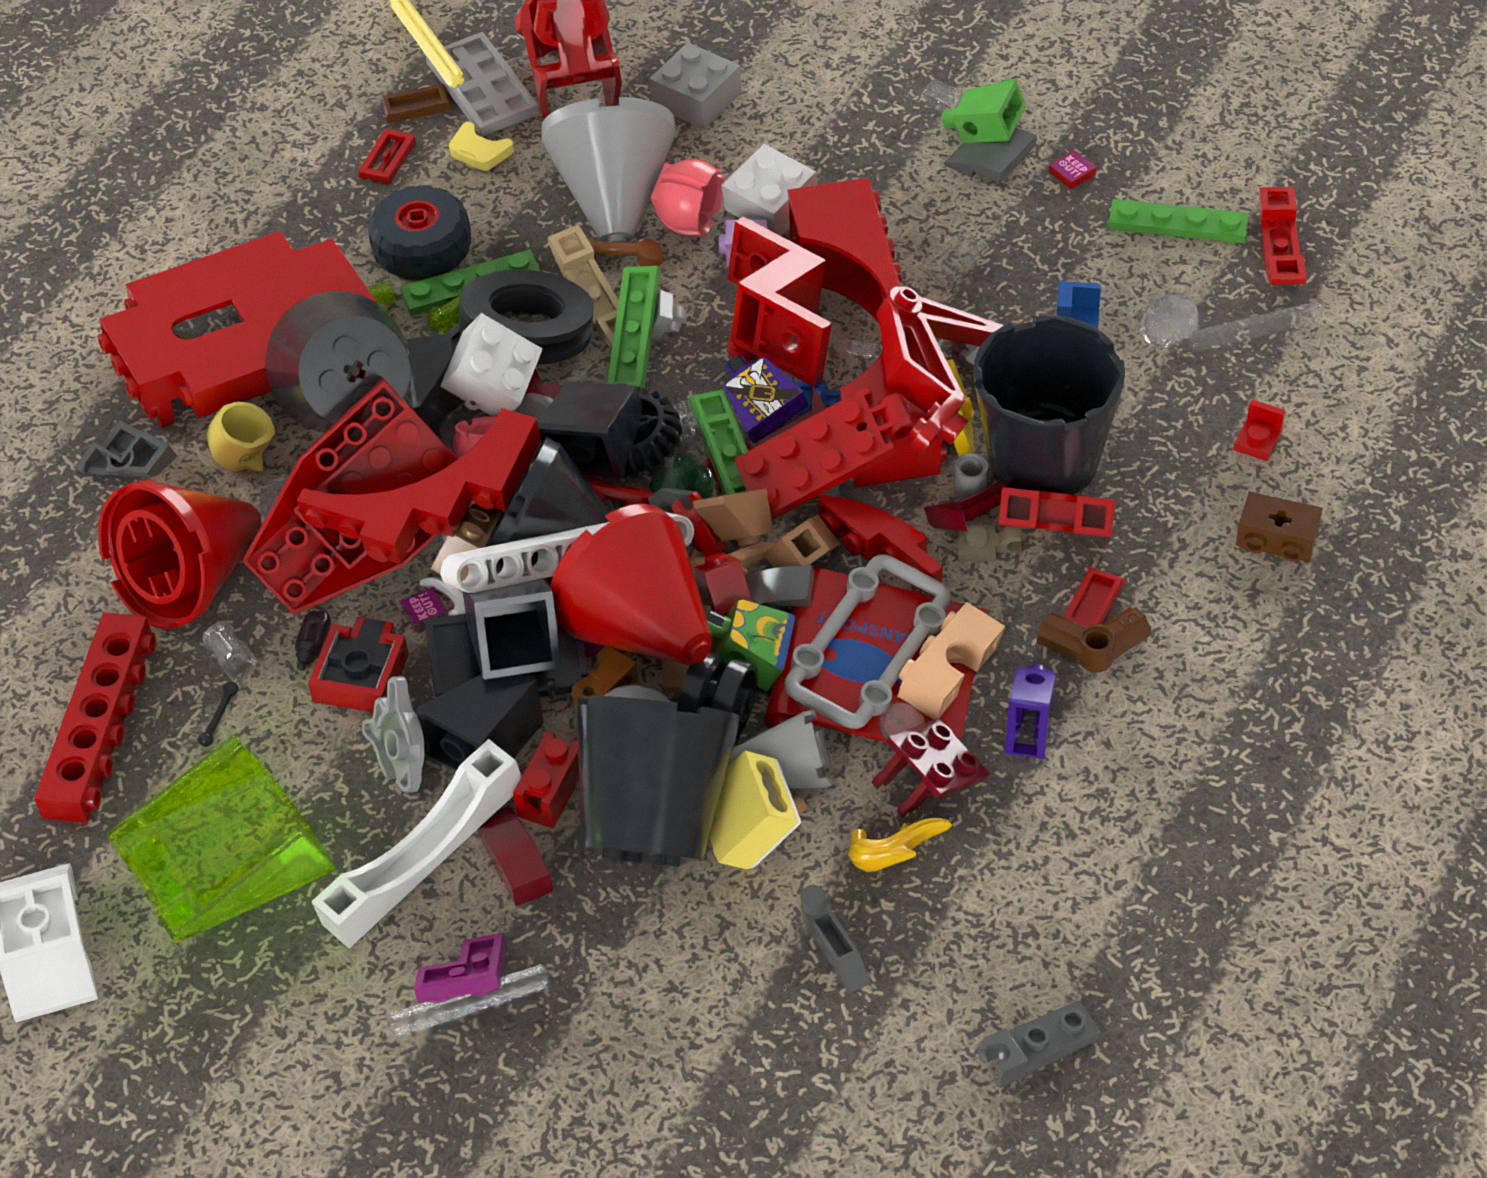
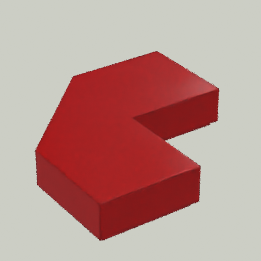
(621, 494)

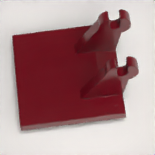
(936, 757)

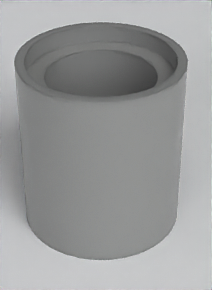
(970, 474)

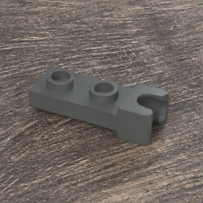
(1039, 1042)

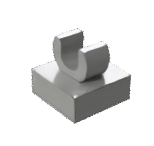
(667, 316)

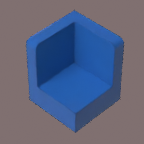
(1079, 301)

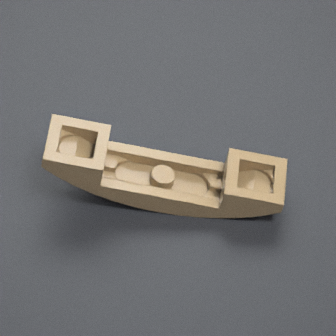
(578, 265)

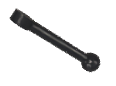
(206, 739)

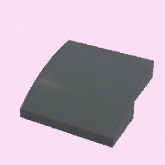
(992, 159)

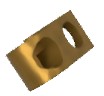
(612, 672)

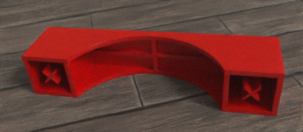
(846, 230)

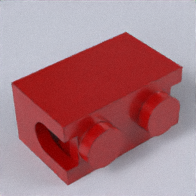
(549, 776)

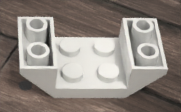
(43, 944)

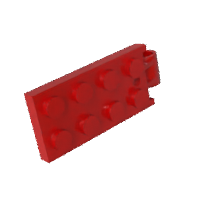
(826, 449)

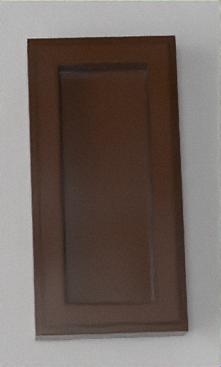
(415, 103)

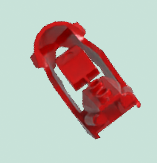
(583, 45)

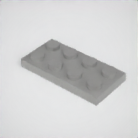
(491, 91)

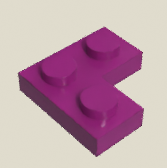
(475, 973)

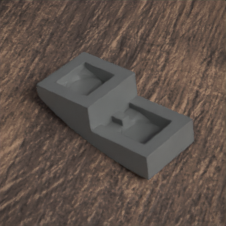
(782, 586)

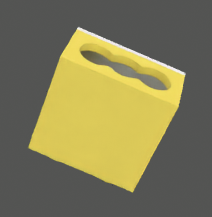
(752, 811)

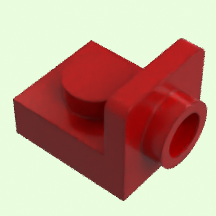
(1260, 430)

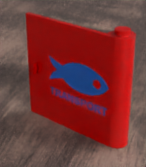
(859, 653)

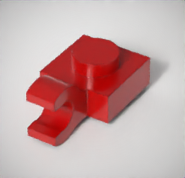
(704, 537)

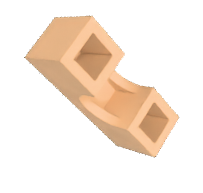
(964, 638)

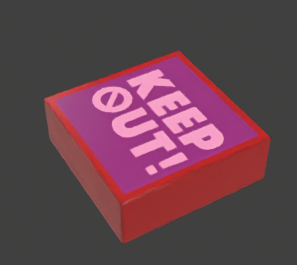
(1072, 169)

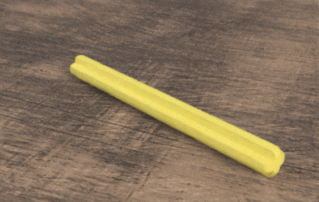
(428, 42)

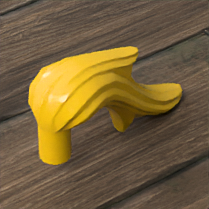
(878, 854)

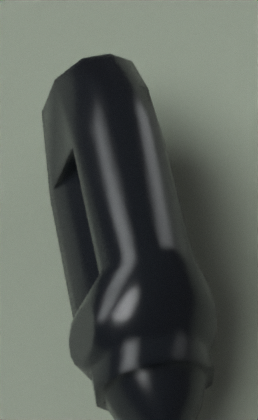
(311, 637)

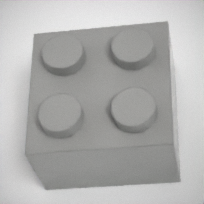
(696, 85)

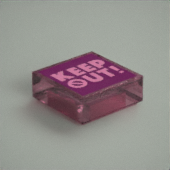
(422, 606)

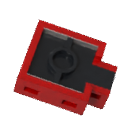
(358, 664)

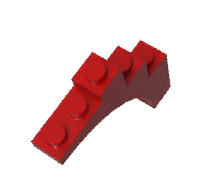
(437, 503)

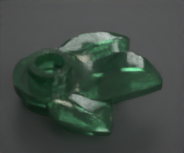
(685, 475)

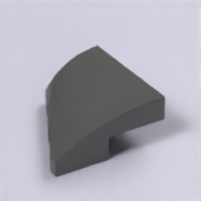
(143, 455)

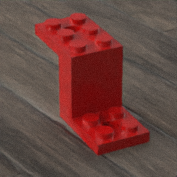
(778, 301)

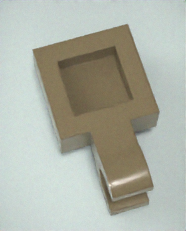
(983, 542)

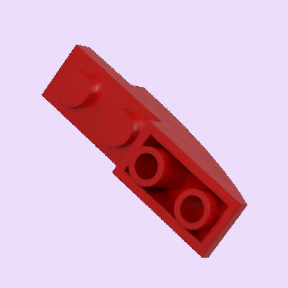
(876, 532)

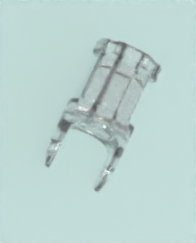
(229, 650)

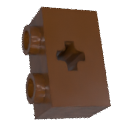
(1279, 527)

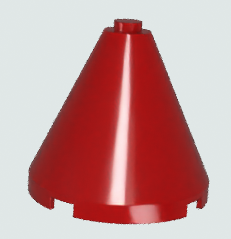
(172, 548)
(633, 588)

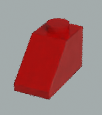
(721, 582)

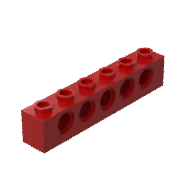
(95, 718)

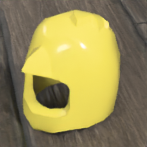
(240, 436)

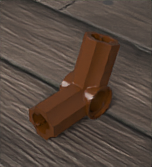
(1096, 644)

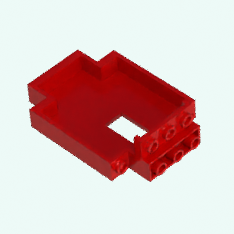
(228, 364)

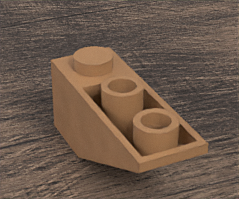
(471, 534)

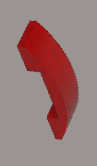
(1280, 236)

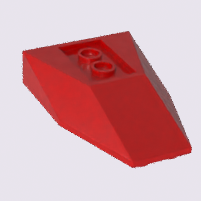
(366, 451)

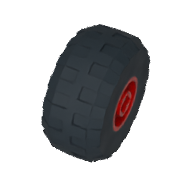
(419, 232)

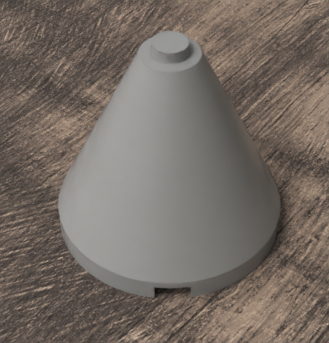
(610, 159)

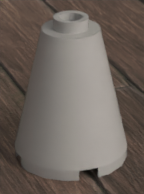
(797, 748)

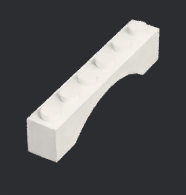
(367, 894)

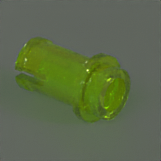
(382, 292)
(445, 316)

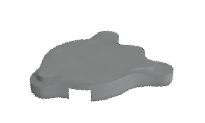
(397, 736)

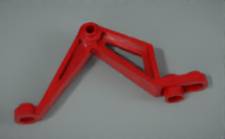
(933, 383)

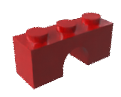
(1057, 512)

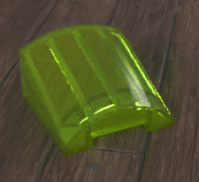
(218, 843)

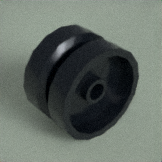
(720, 687)

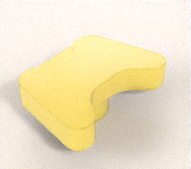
(478, 151)

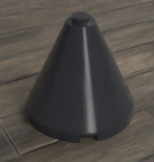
(548, 501)

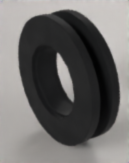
(534, 292)

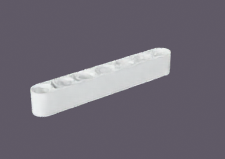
(517, 559)

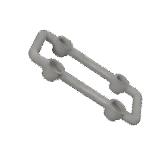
(875, 694)

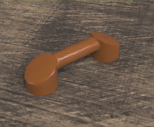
(646, 250)

